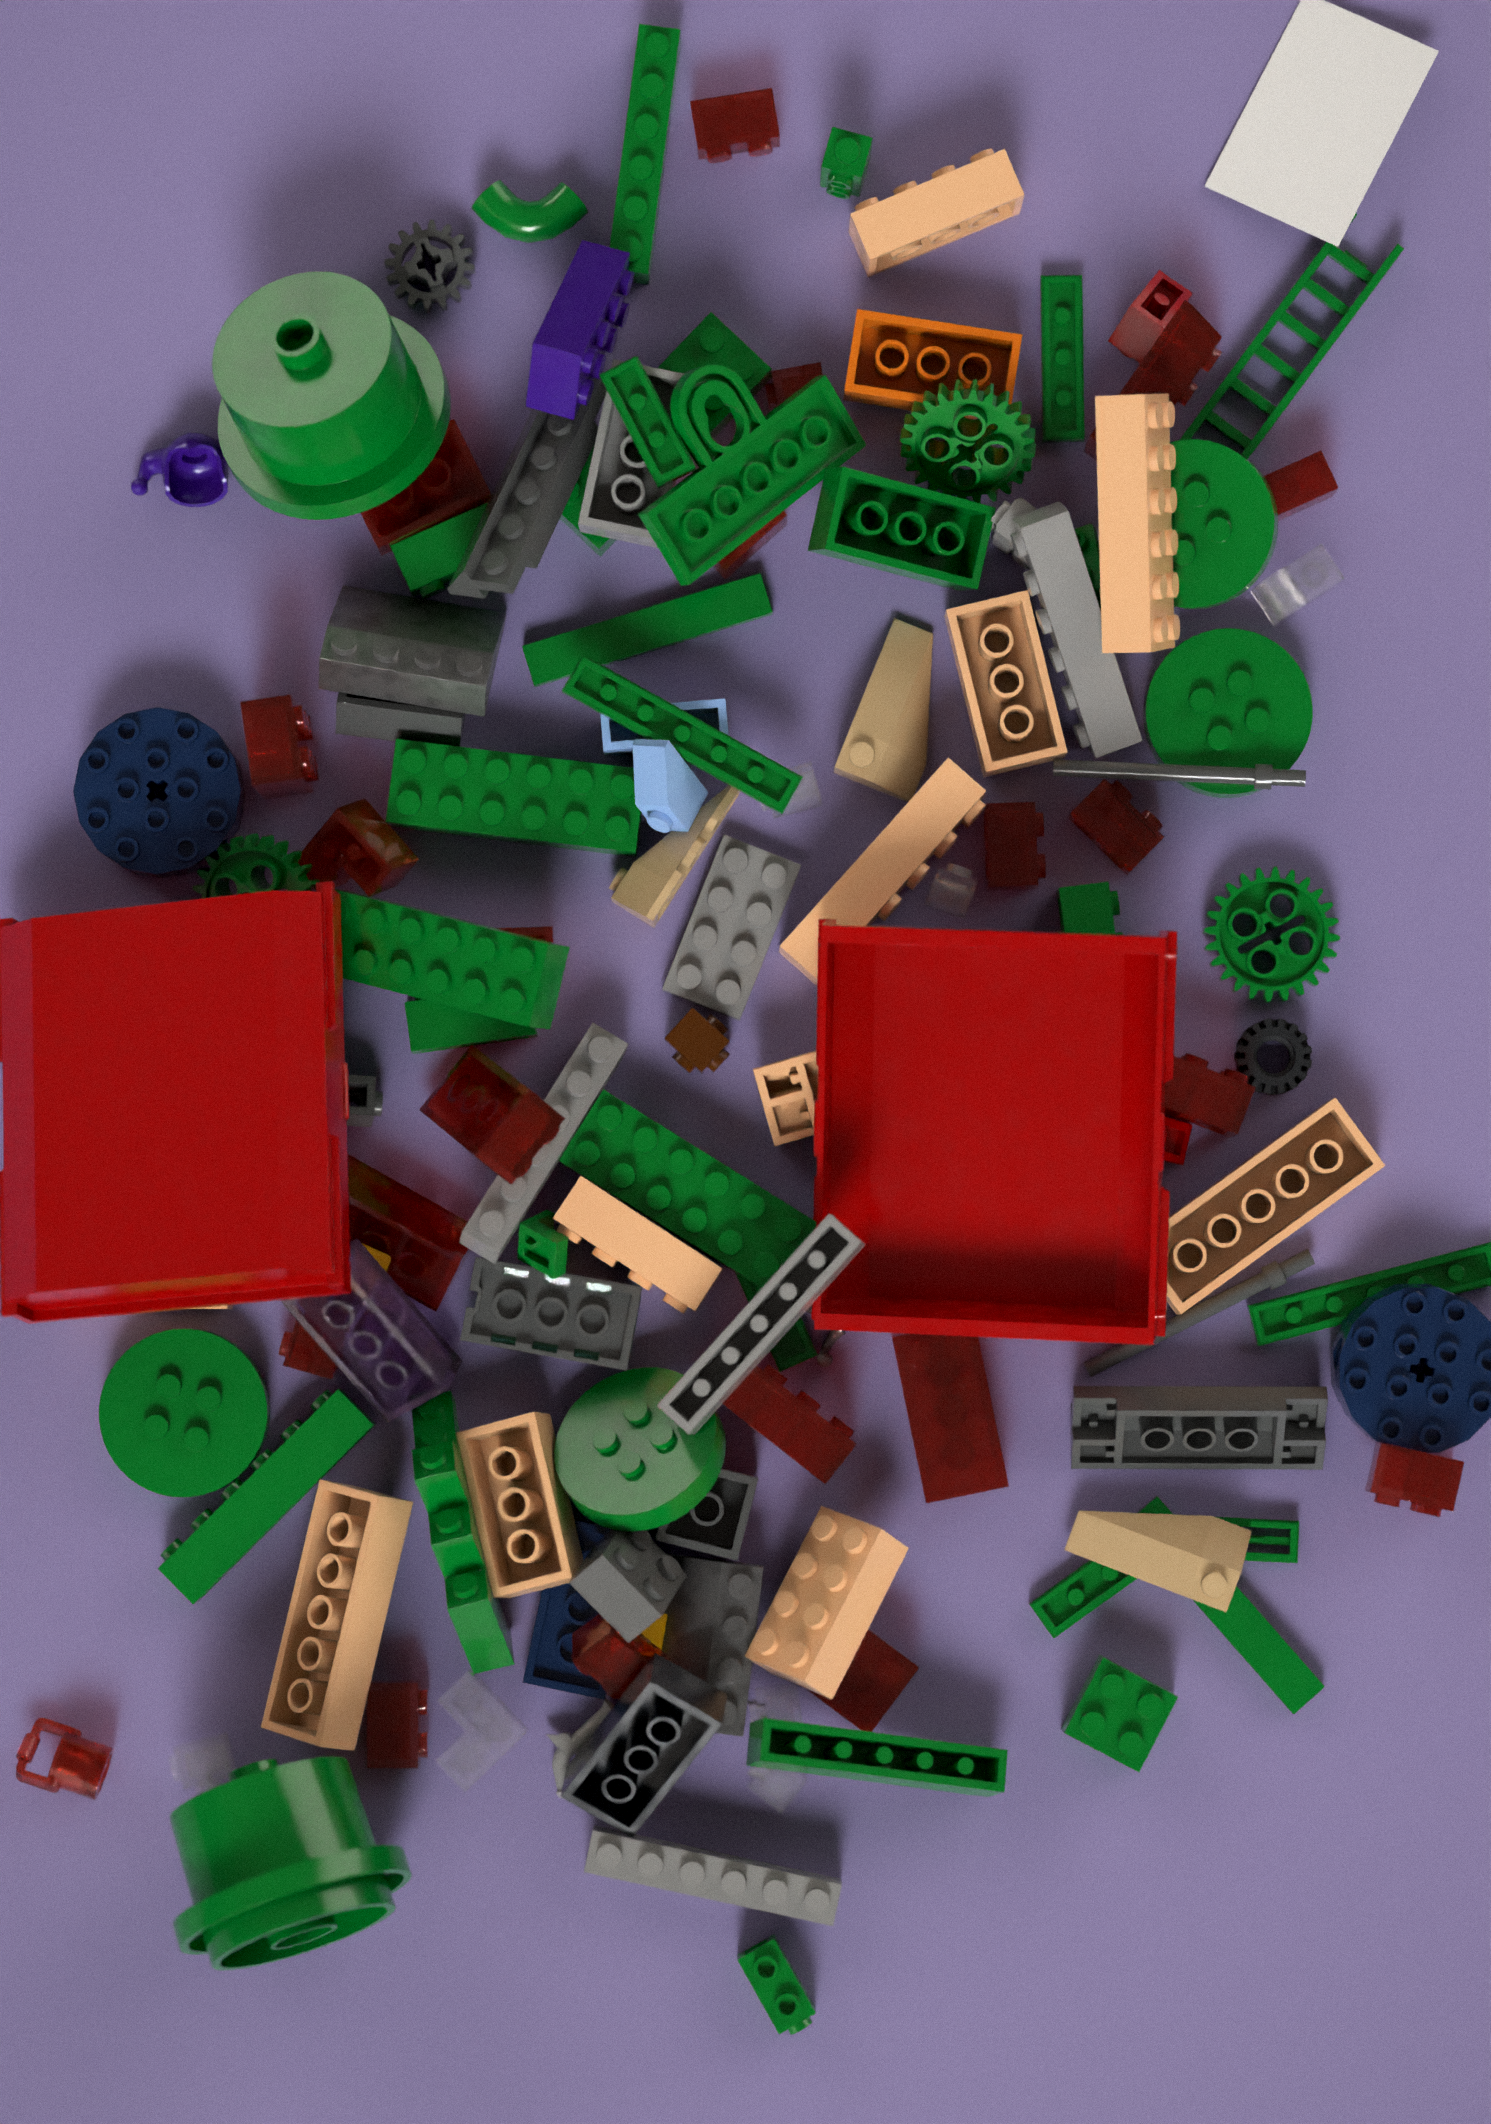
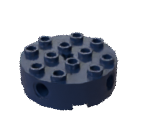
(117, 786)
(1375, 1358)

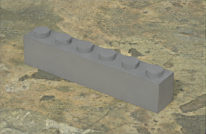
(1074, 623)
(573, 1098)
(761, 1324)
(713, 1875)

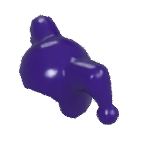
(191, 470)

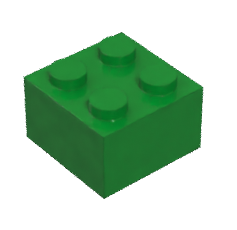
(1119, 1713)

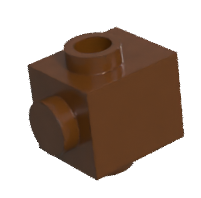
(699, 1042)

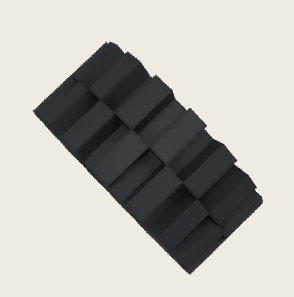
(1291, 1038)

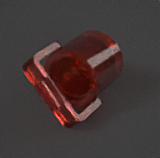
(77, 1763)

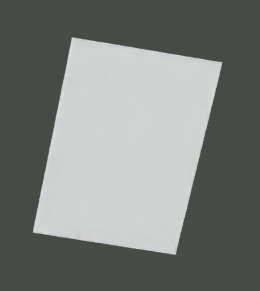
(1321, 119)

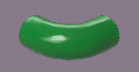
(529, 219)

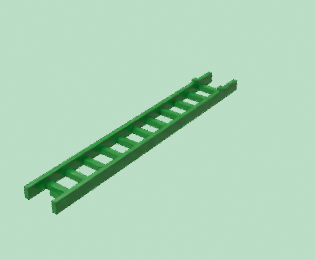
(1280, 315)

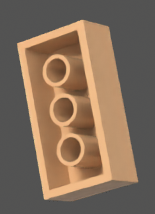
(936, 211)
(1005, 683)
(638, 1244)
(520, 1505)
(826, 1602)

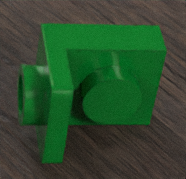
(542, 1245)

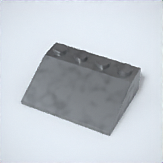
(411, 650)
(713, 1627)

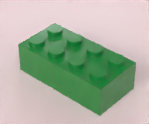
(901, 528)

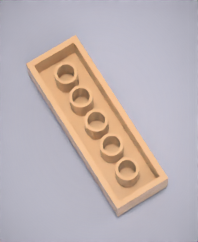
(1136, 522)
(891, 861)
(1265, 1202)
(336, 1615)

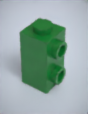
(845, 163)
(777, 1985)

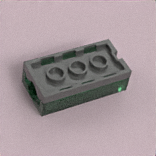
(552, 1317)

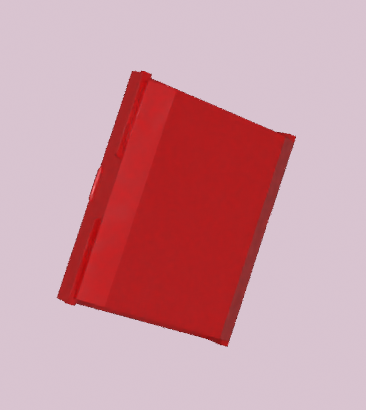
(174, 1106)
(995, 1130)

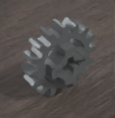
(444, 260)

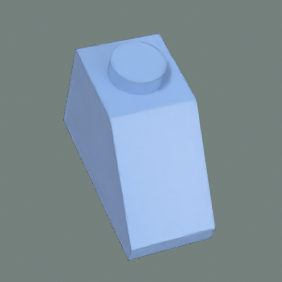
(665, 786)

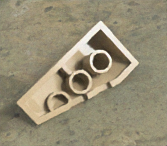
(891, 724)
(660, 872)
(1179, 1553)

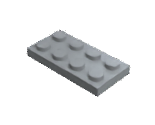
(731, 927)

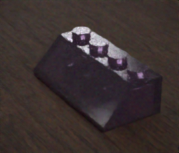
(379, 1339)

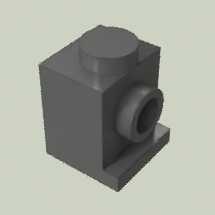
(367, 1099)

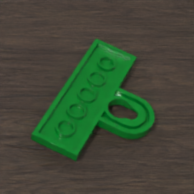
(752, 477)

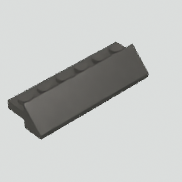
(528, 500)
(1198, 1427)

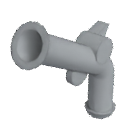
(570, 1744)

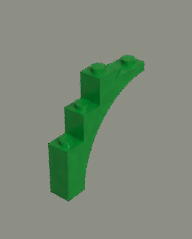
(455, 1536)

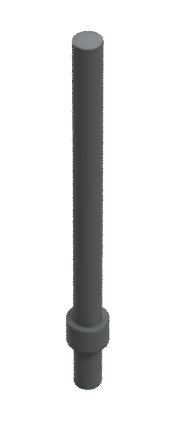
(1261, 776)
(1272, 1276)

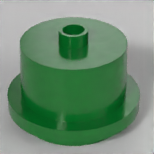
(326, 397)
(281, 1864)

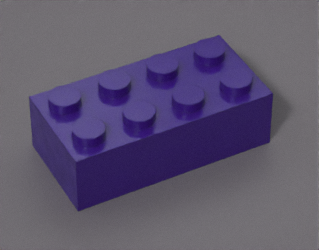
(579, 330)

